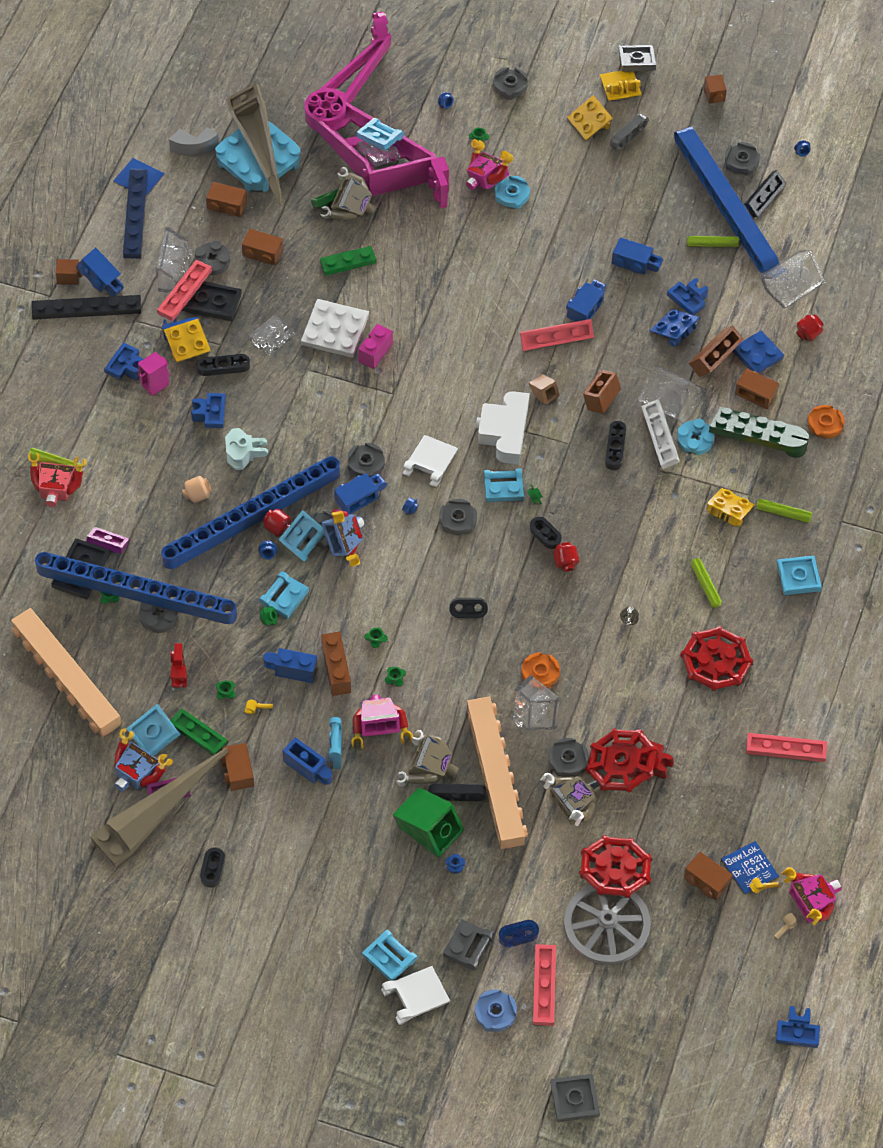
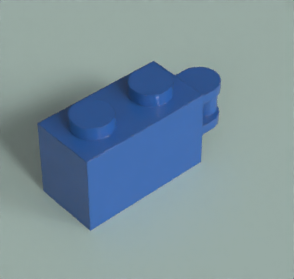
(635, 256)
(100, 272)
(586, 301)
(359, 492)
(292, 664)
(307, 762)

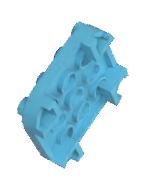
(238, 159)

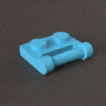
(379, 134)
(503, 490)
(299, 531)
(289, 598)
(335, 740)
(385, 960)

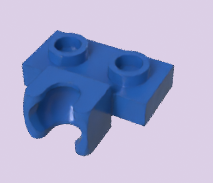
(688, 297)
(124, 362)
(210, 410)
(798, 1030)

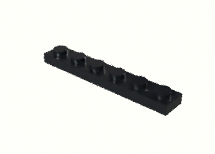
(86, 307)

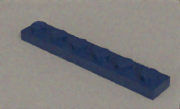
(135, 214)

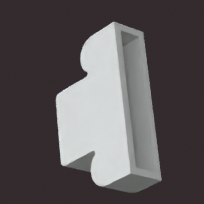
(504, 426)

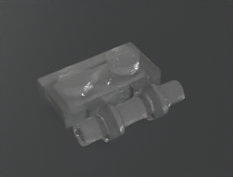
(376, 155)
(268, 332)

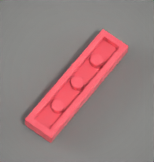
(184, 290)
(556, 334)
(786, 747)
(544, 985)

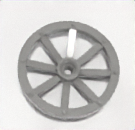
(606, 926)

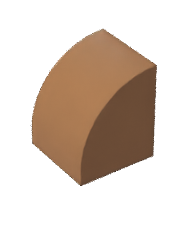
(544, 389)

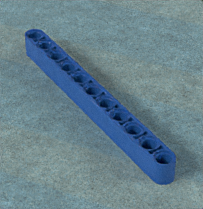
(726, 199)
(246, 519)
(142, 594)

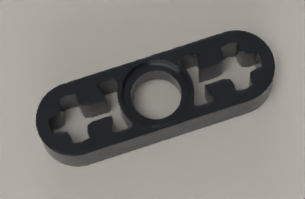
(209, 361)
(613, 451)
(459, 792)

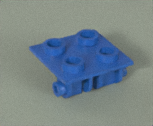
(676, 326)

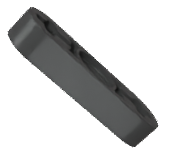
(629, 131)

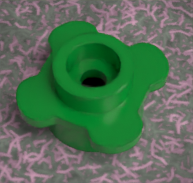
(479, 134)
(535, 494)
(105, 598)
(268, 616)
(376, 632)
(395, 671)
(221, 686)

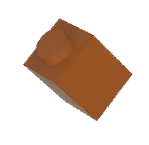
(715, 89)
(67, 272)

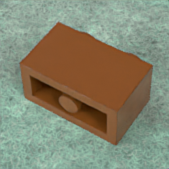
(226, 199)
(262, 246)
(756, 388)
(602, 391)
(238, 767)
(707, 876)

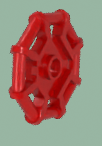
(718, 648)
(625, 769)
(615, 856)

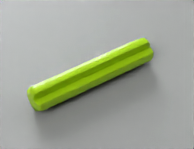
(713, 241)
(46, 457)
(784, 510)
(706, 582)

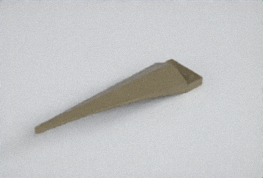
(251, 117)
(129, 829)

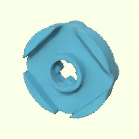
(516, 199)
(699, 428)

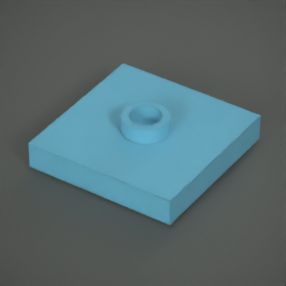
(799, 575)
(153, 730)

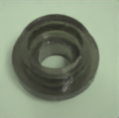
(629, 616)

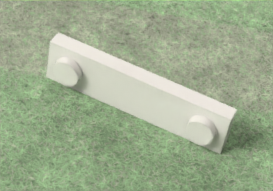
(660, 434)

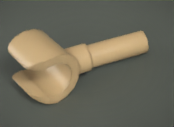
(790, 921)

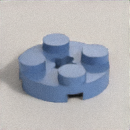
(492, 1022)

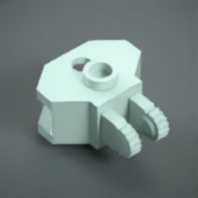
(243, 448)

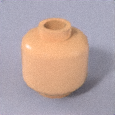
(197, 489)

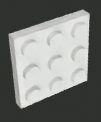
(335, 328)

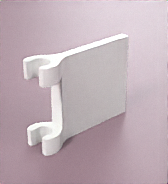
(430, 457)
(418, 993)

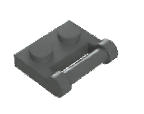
(462, 941)

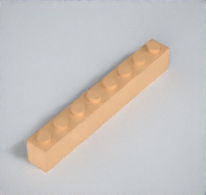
(66, 673)
(495, 772)

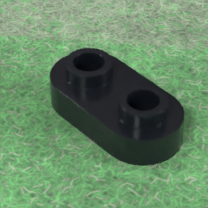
(547, 532)
(468, 609)
(212, 868)

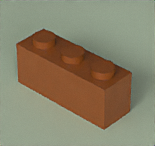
(716, 351)
(336, 663)

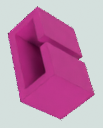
(375, 346)
(154, 373)

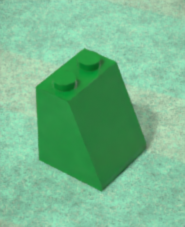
(429, 821)

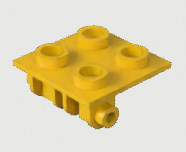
(620, 85)
(590, 118)
(187, 340)
(730, 504)

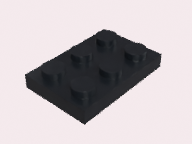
(214, 301)
(84, 552)

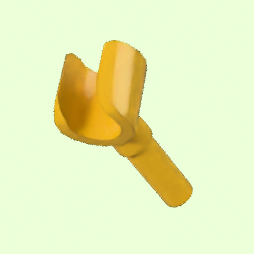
(252, 705)
(757, 886)

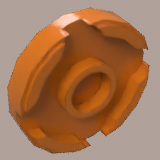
(825, 421)
(542, 668)

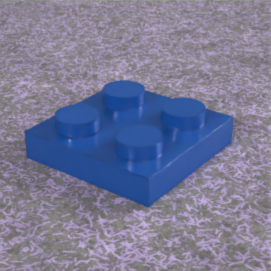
(758, 352)

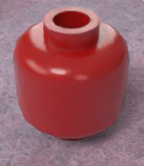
(809, 327)
(276, 522)
(566, 556)

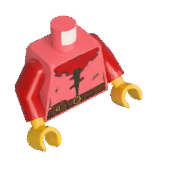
(56, 480)

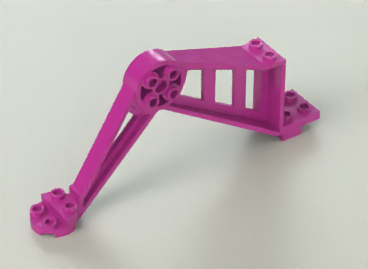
(331, 111)

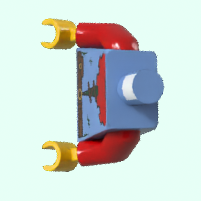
(344, 535)
(135, 765)

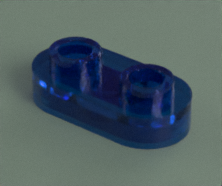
(518, 934)

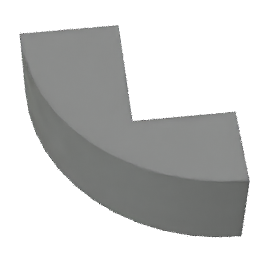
(188, 145)

